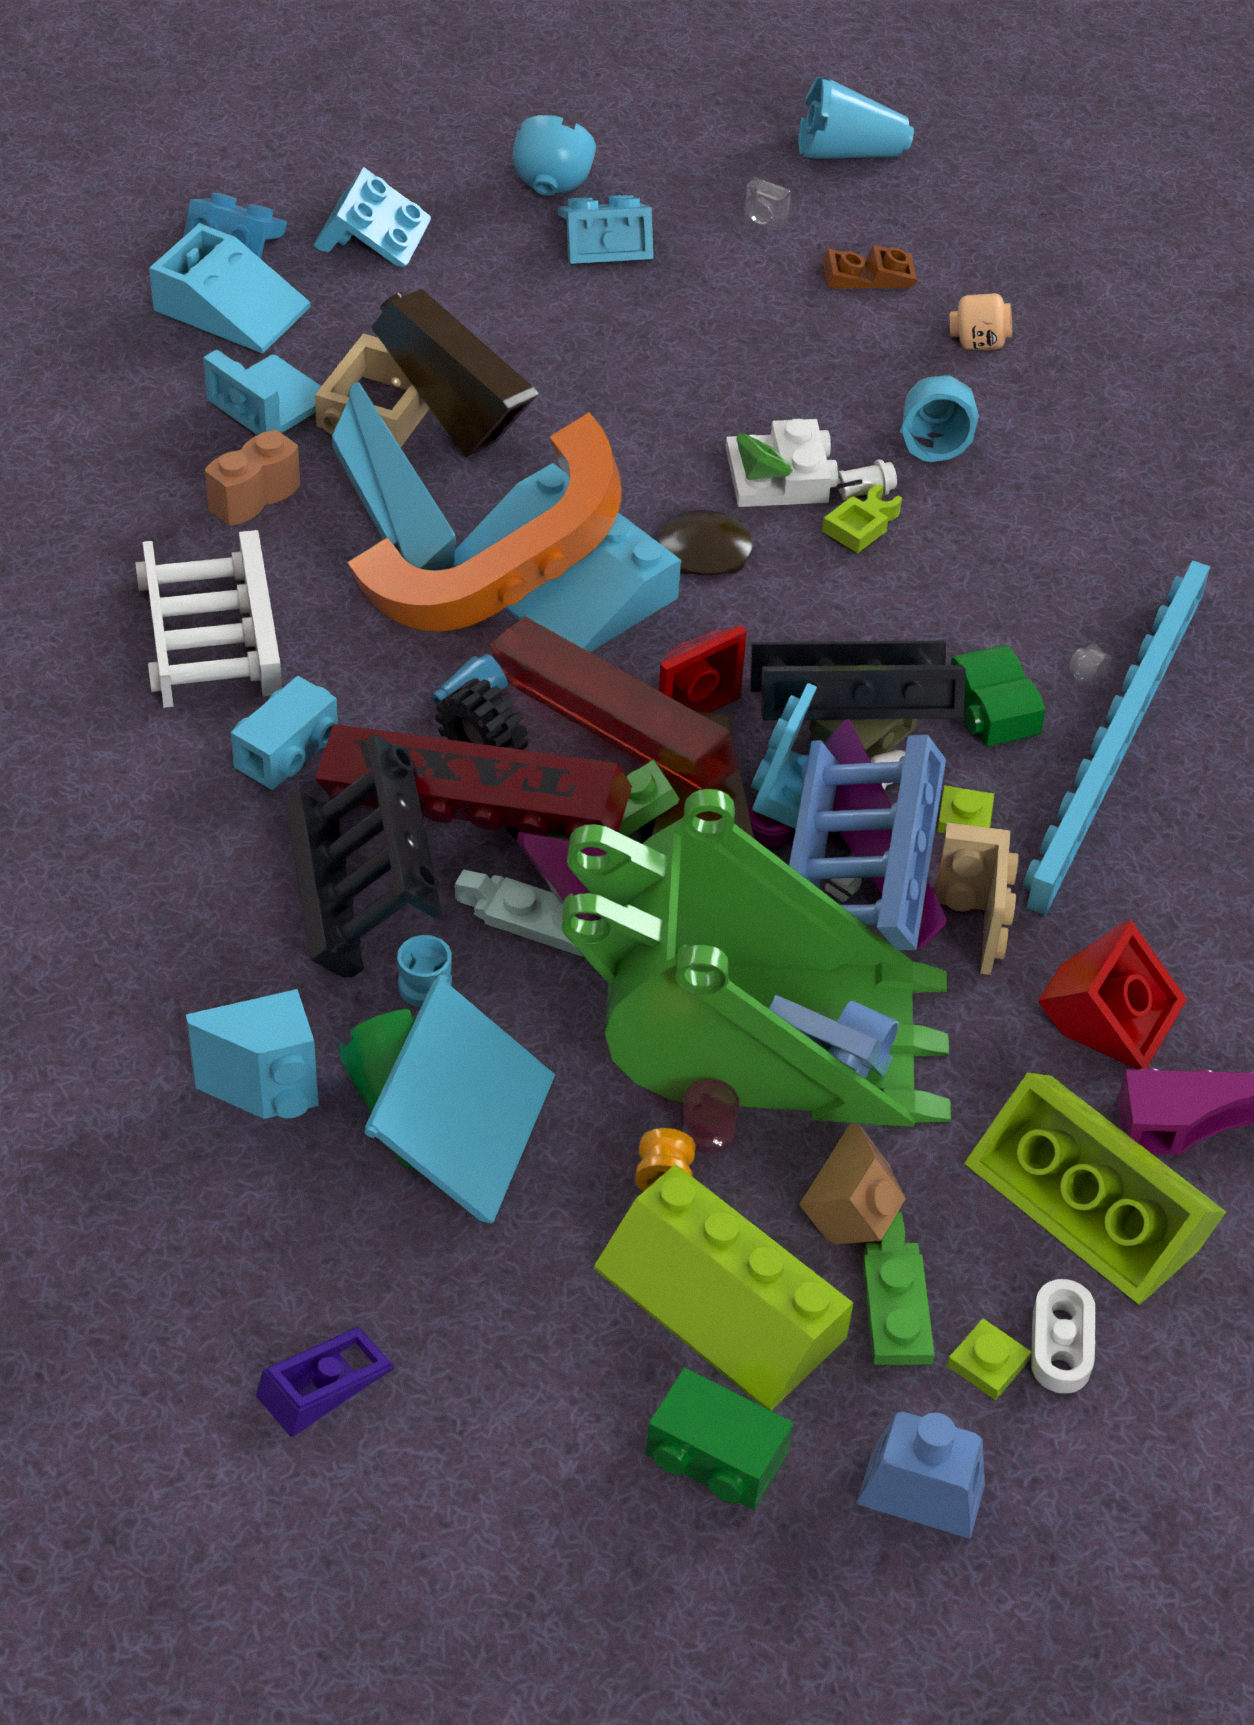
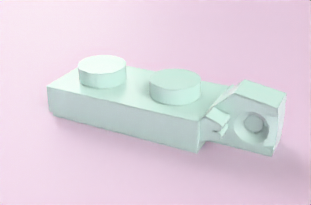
(515, 908)

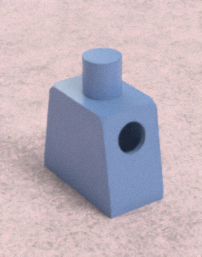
(926, 1473)

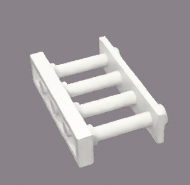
(249, 598)

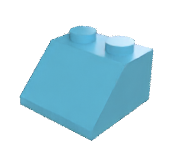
(256, 1055)

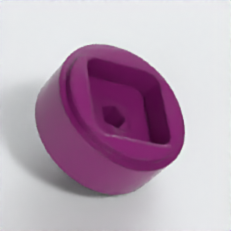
(769, 831)

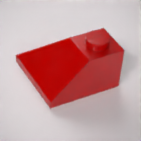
(705, 670)
(1115, 997)

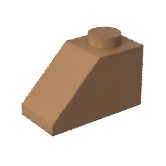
(854, 1192)

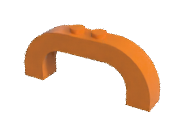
(517, 562)

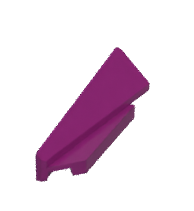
(848, 749)

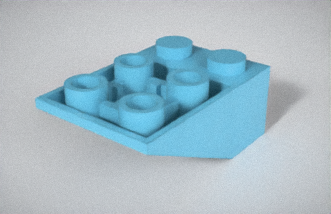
(224, 290)

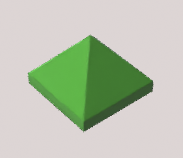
(761, 459)

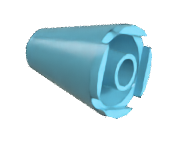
(850, 125)

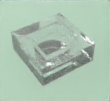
(767, 203)

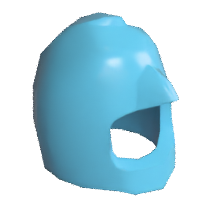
(939, 407)

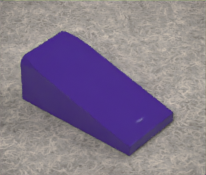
(318, 1380)

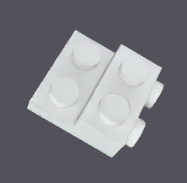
(805, 450)

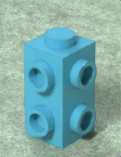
(284, 732)

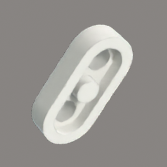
(1063, 1339)

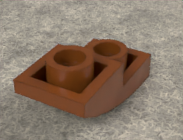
(880, 269)

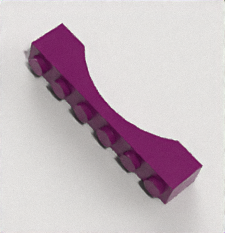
(1180, 1108)

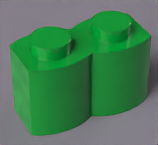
(999, 697)

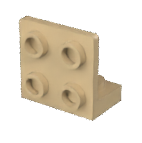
(975, 875)

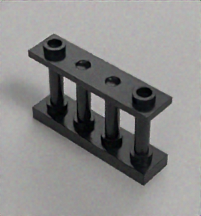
(859, 679)
(322, 853)

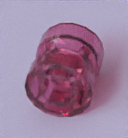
(710, 1115)

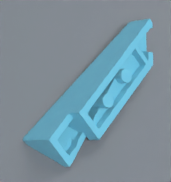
(391, 486)

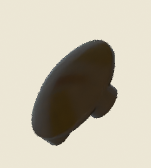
(707, 542)

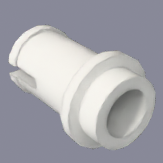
(867, 477)

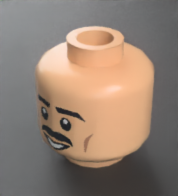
(981, 322)

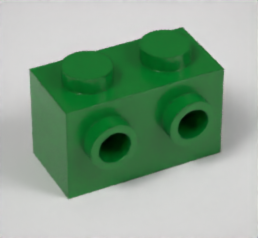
(718, 1439)

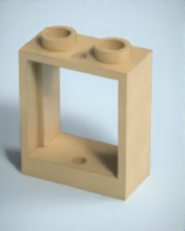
(373, 361)

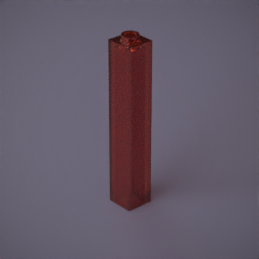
(616, 706)

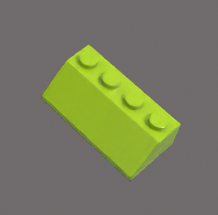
(1093, 1187)
(724, 1287)

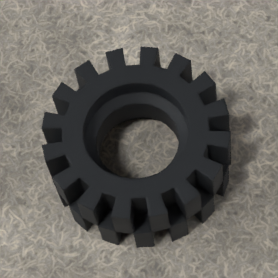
(481, 717)

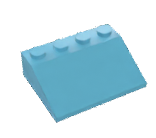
(599, 595)

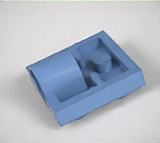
(857, 1039)

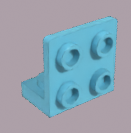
(377, 218)
(608, 230)
(260, 397)
(780, 771)

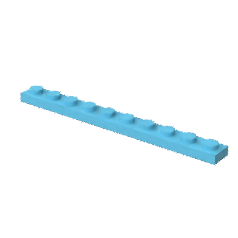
(1111, 744)

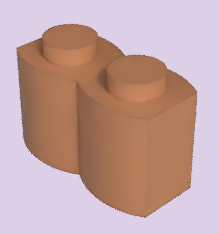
(252, 477)

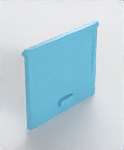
(461, 1101)

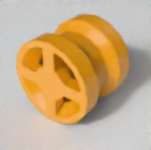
(660, 1151)

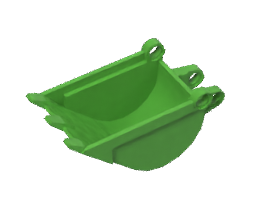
(703, 939)

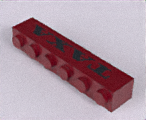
(488, 782)

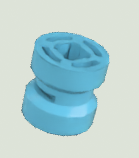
(419, 964)

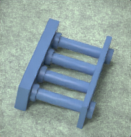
(912, 826)

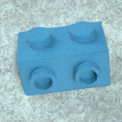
(247, 225)

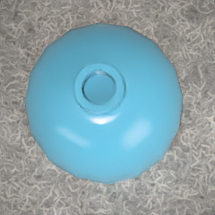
(552, 155)

